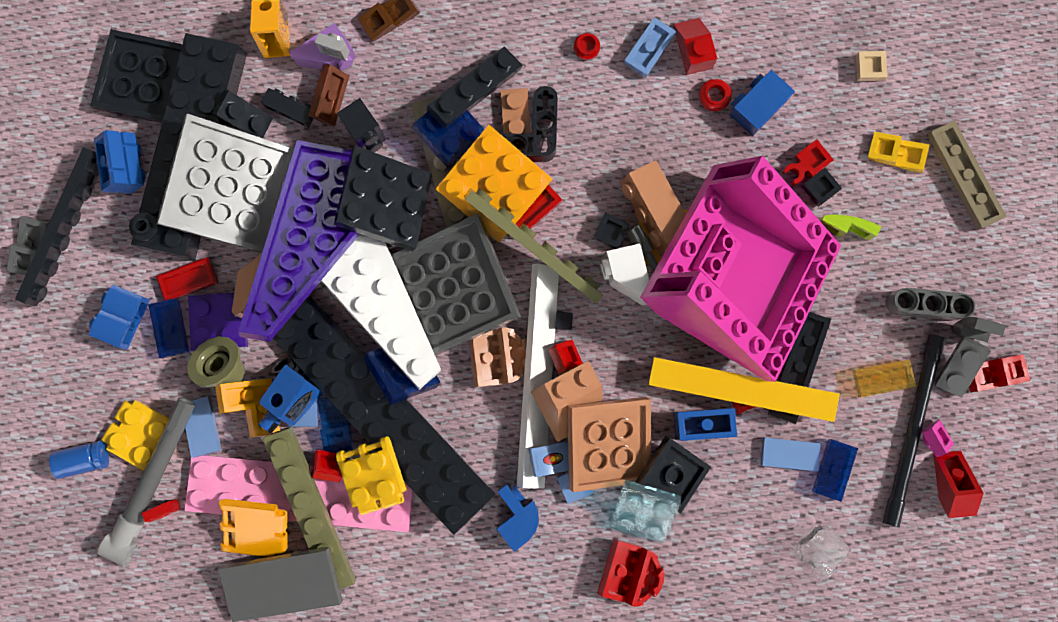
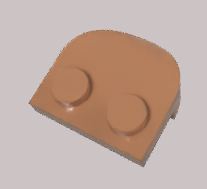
(497, 357)

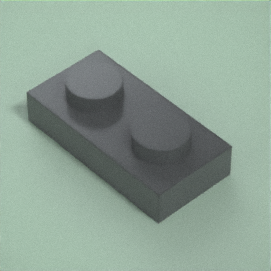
(962, 366)

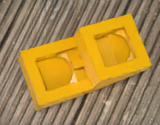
(897, 152)

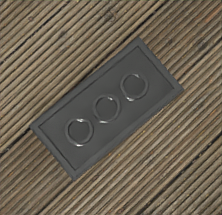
(280, 584)

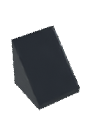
(564, 320)

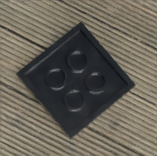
(136, 76)
(383, 198)

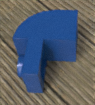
(523, 523)

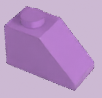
(310, 56)

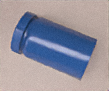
(79, 460)

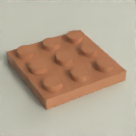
(608, 442)

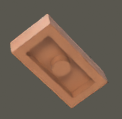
(515, 111)

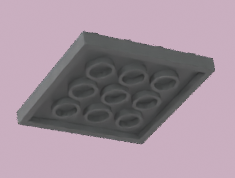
(456, 285)

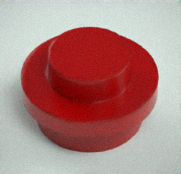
(586, 46)

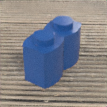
(118, 317)

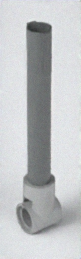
(120, 542)

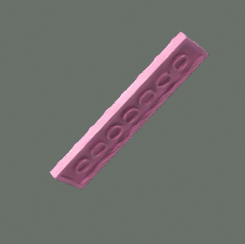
(257, 481)

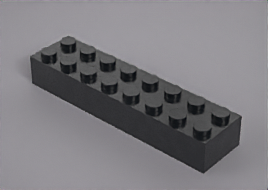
(201, 75)

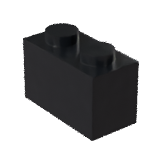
(362, 126)

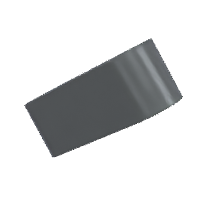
(942, 304)

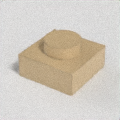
(871, 66)

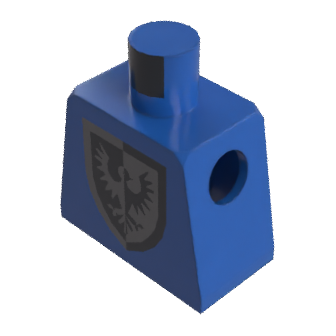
(287, 399)

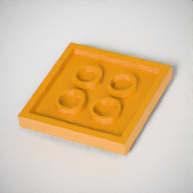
(498, 171)

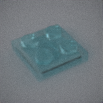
(645, 511)

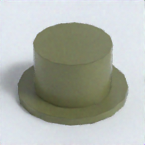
(216, 363)

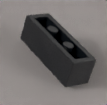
(287, 106)

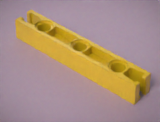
(744, 389)

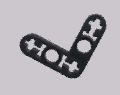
(533, 142)

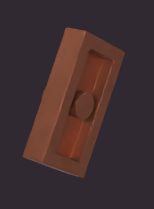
(328, 95)

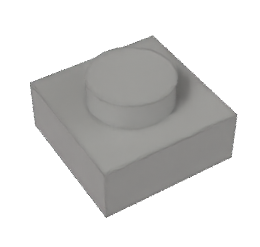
(332, 45)

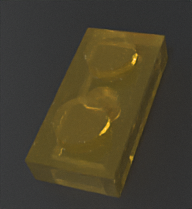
(884, 378)

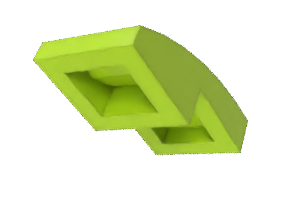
(841, 224)

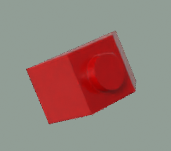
(695, 46)
(957, 485)

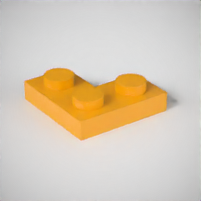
(245, 396)

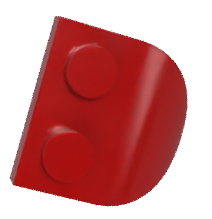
(631, 574)

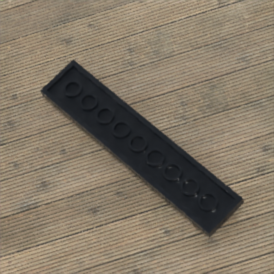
(423, 455)

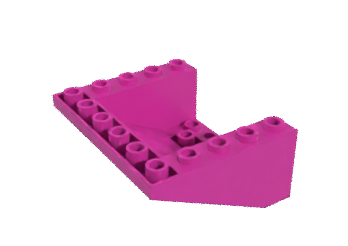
(744, 266)

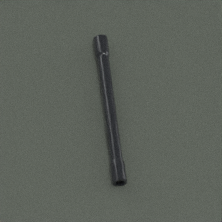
(896, 501)

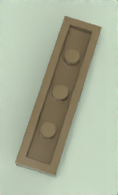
(966, 175)

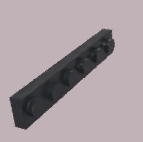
(57, 232)

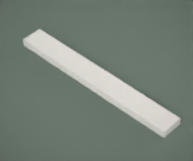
(537, 368)

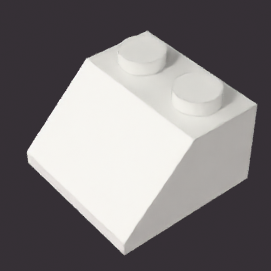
(626, 271)

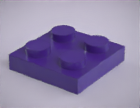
(213, 317)

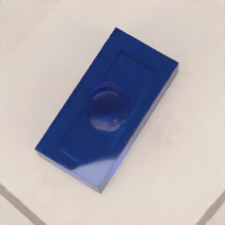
(169, 328)
(835, 470)

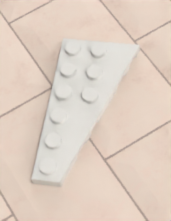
(376, 298)

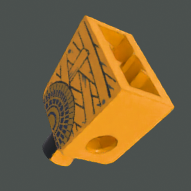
(266, 19)

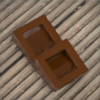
(387, 17)

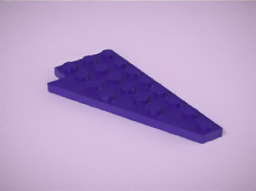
(300, 240)

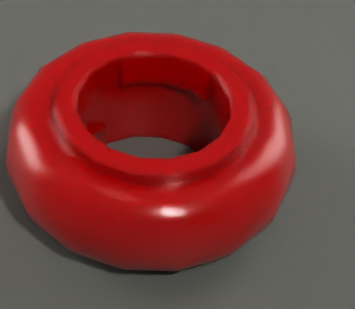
(712, 105)

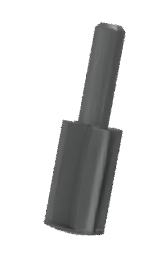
(638, 236)

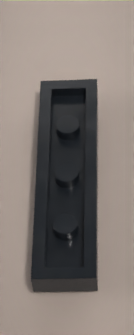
(474, 87)
(803, 358)

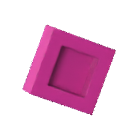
(937, 438)

